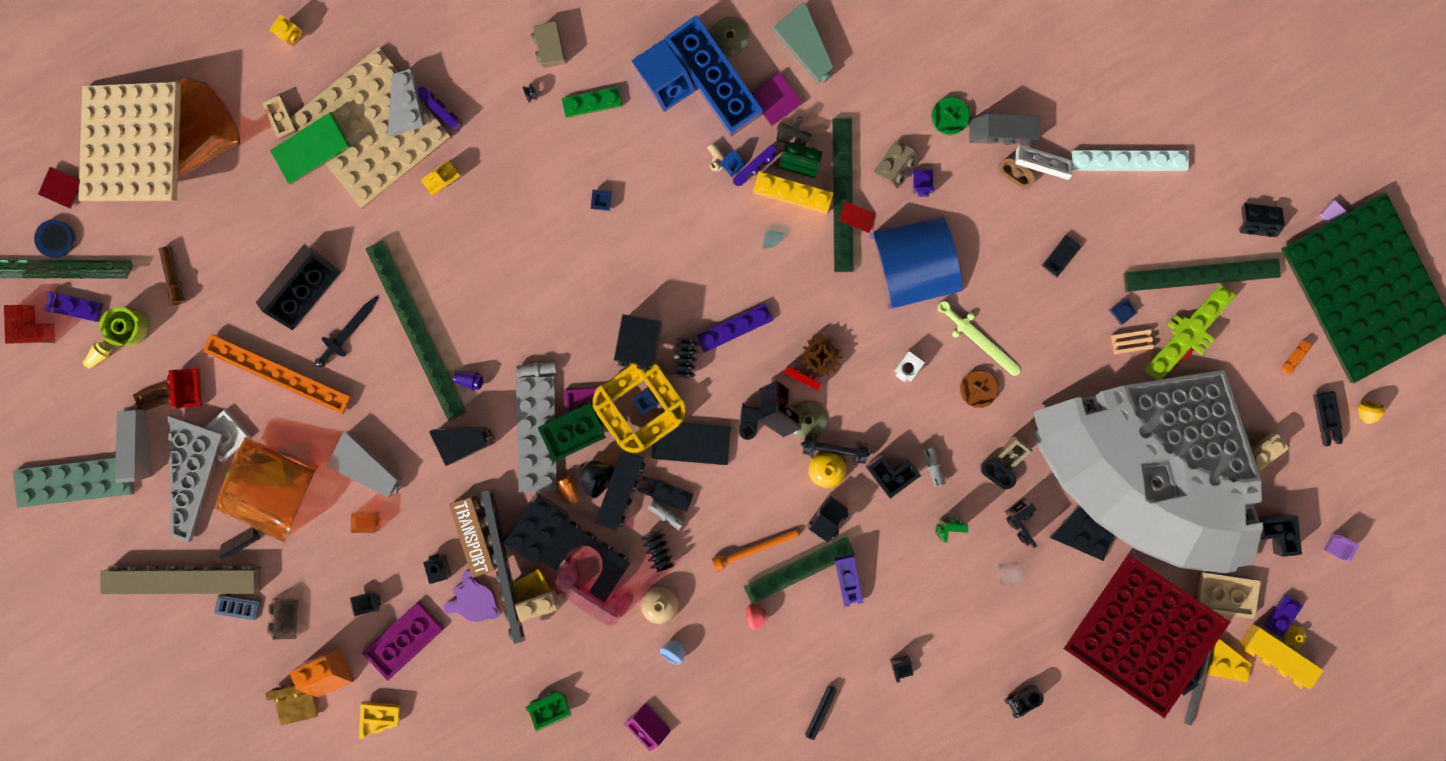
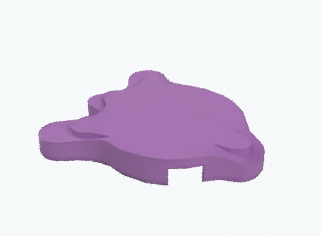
(473, 600)

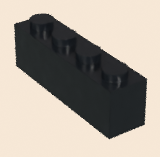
(619, 490)

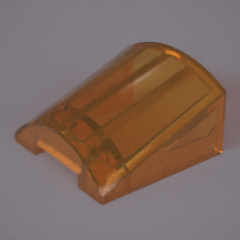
(204, 126)
(265, 488)

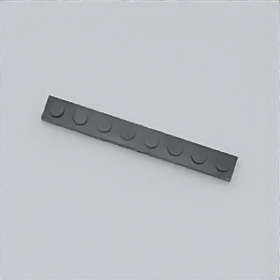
(500, 558)

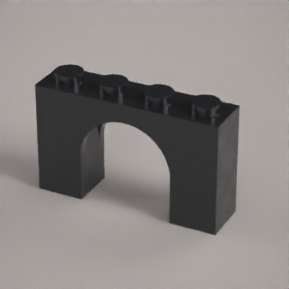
(612, 564)

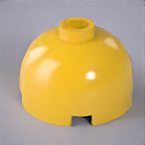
(827, 469)

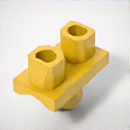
(440, 178)

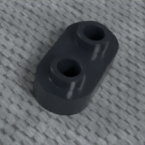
(998, 473)

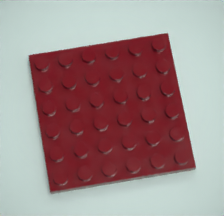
(1146, 635)

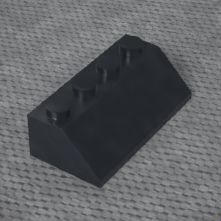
(297, 287)

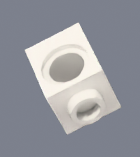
(914, 361)

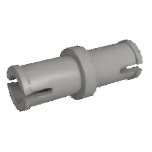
(536, 369)
(934, 466)
(666, 514)

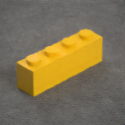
(792, 192)
(1281, 656)

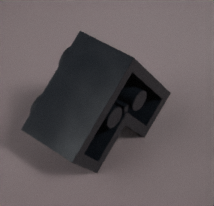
(776, 411)
(892, 480)
(826, 519)
(1284, 533)

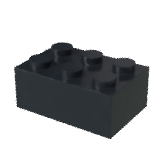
(536, 528)

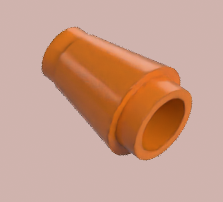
(568, 489)

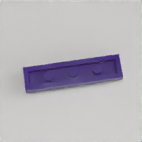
(734, 328)

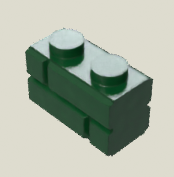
(800, 159)

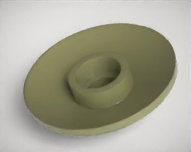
(735, 44)
(818, 416)

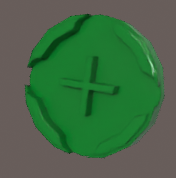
(950, 115)

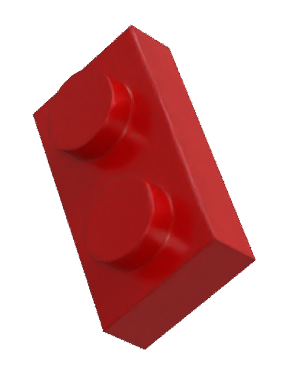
(795, 373)

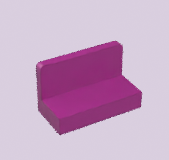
(647, 727)

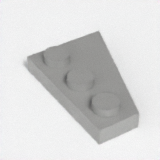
(405, 104)

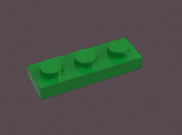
(591, 102)

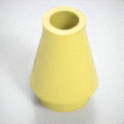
(97, 353)

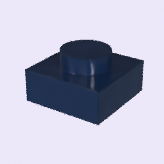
(601, 200)
(1123, 311)
(645, 401)

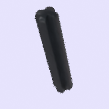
(821, 712)

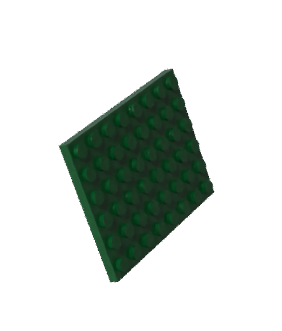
(1367, 287)

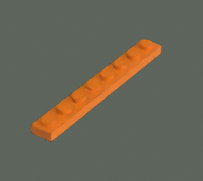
(277, 373)

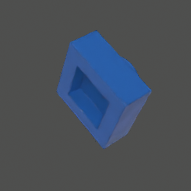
(732, 163)

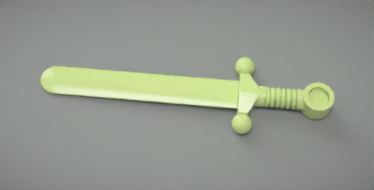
(965, 326)

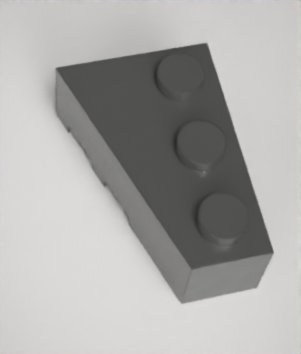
(1004, 129)

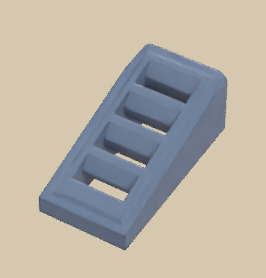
(220, 604)

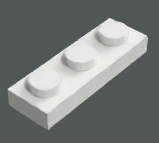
(1043, 162)

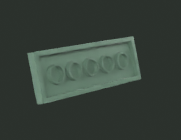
(68, 483)

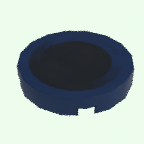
(54, 238)

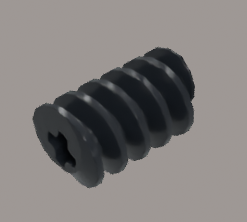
(685, 358)
(658, 551)

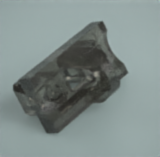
(785, 130)

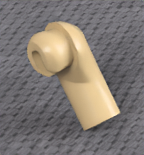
(718, 156)

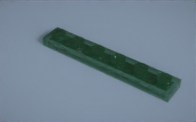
(797, 570)

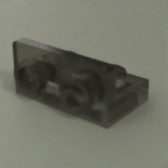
(283, 619)

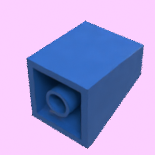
(663, 75)

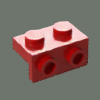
(184, 388)

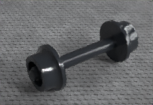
(860, 452)

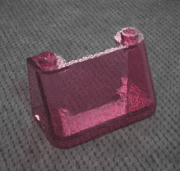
(567, 587)

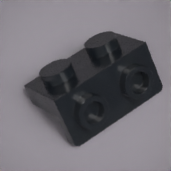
(1262, 220)

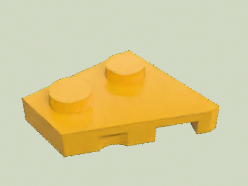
(1228, 663)
(377, 717)

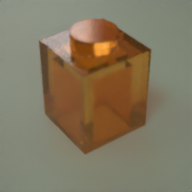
(365, 522)

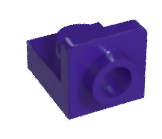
(923, 182)

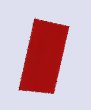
(857, 217)

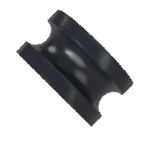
(530, 93)

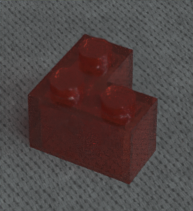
(21, 326)

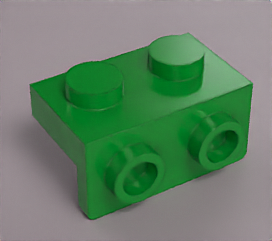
(953, 524)
(548, 710)

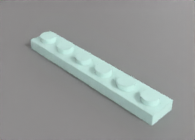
(1129, 160)

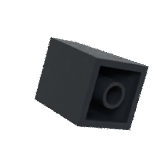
(637, 342)
(460, 442)

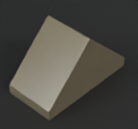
(1013, 453)

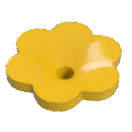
(1292, 634)

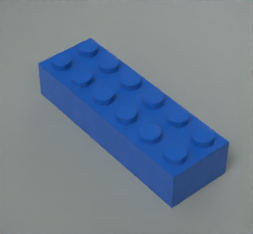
(713, 76)

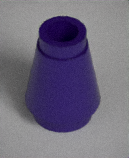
(470, 380)

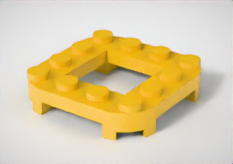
(653, 431)

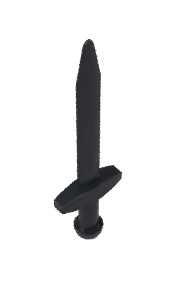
(335, 345)

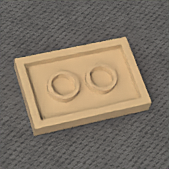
(1229, 594)

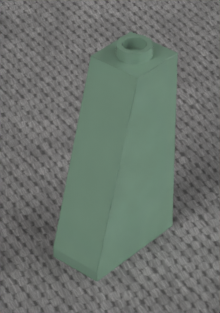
(803, 41)

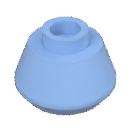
(673, 652)

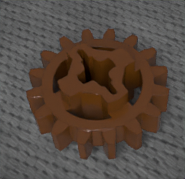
(830, 356)

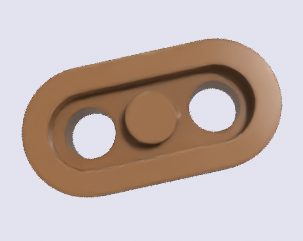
(1015, 174)

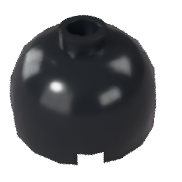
(594, 476)

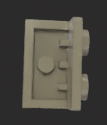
(897, 164)

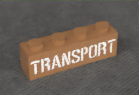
(473, 535)

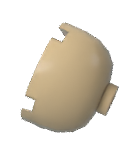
(659, 604)

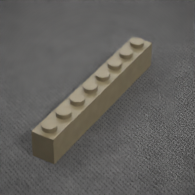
(180, 580)

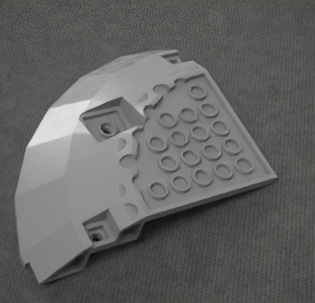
(1170, 432)

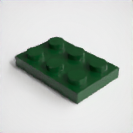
(571, 432)

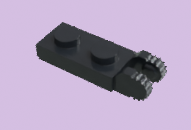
(1328, 417)
(668, 494)

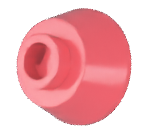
(756, 616)

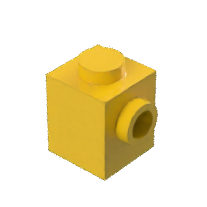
(286, 30)

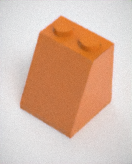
(322, 674)

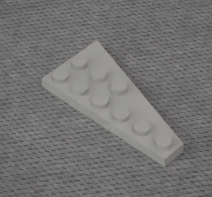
(191, 466)

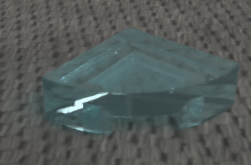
(772, 239)

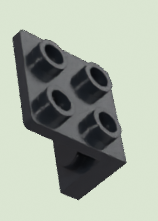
(1015, 514)

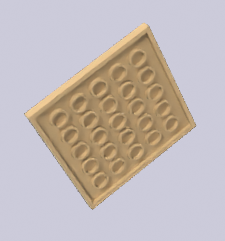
(362, 109)
(129, 142)

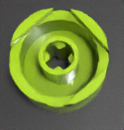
(134, 327)

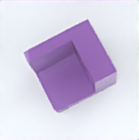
(1341, 547)

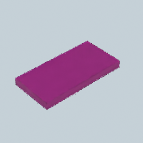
(403, 640)

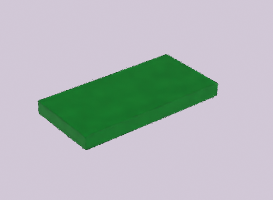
(310, 148)

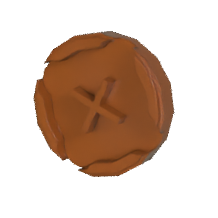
(979, 388)

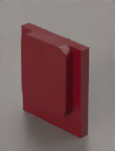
(59, 187)

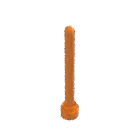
(721, 562)

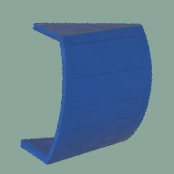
(918, 262)

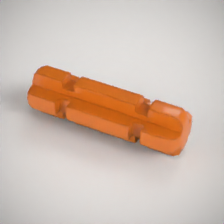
(1296, 357)

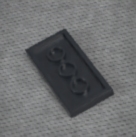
(694, 444)

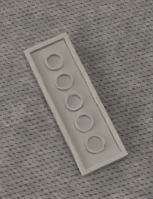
(534, 408)

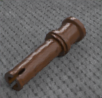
(172, 284)

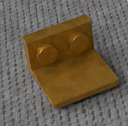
(292, 704)

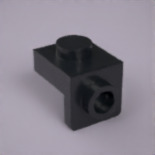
(365, 603)

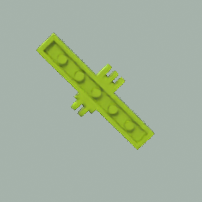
(1190, 333)

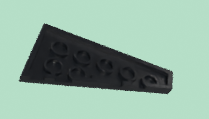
(1084, 534)

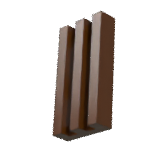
(139, 402)

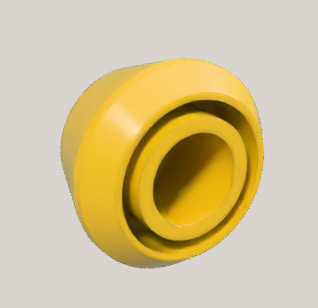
(1371, 411)

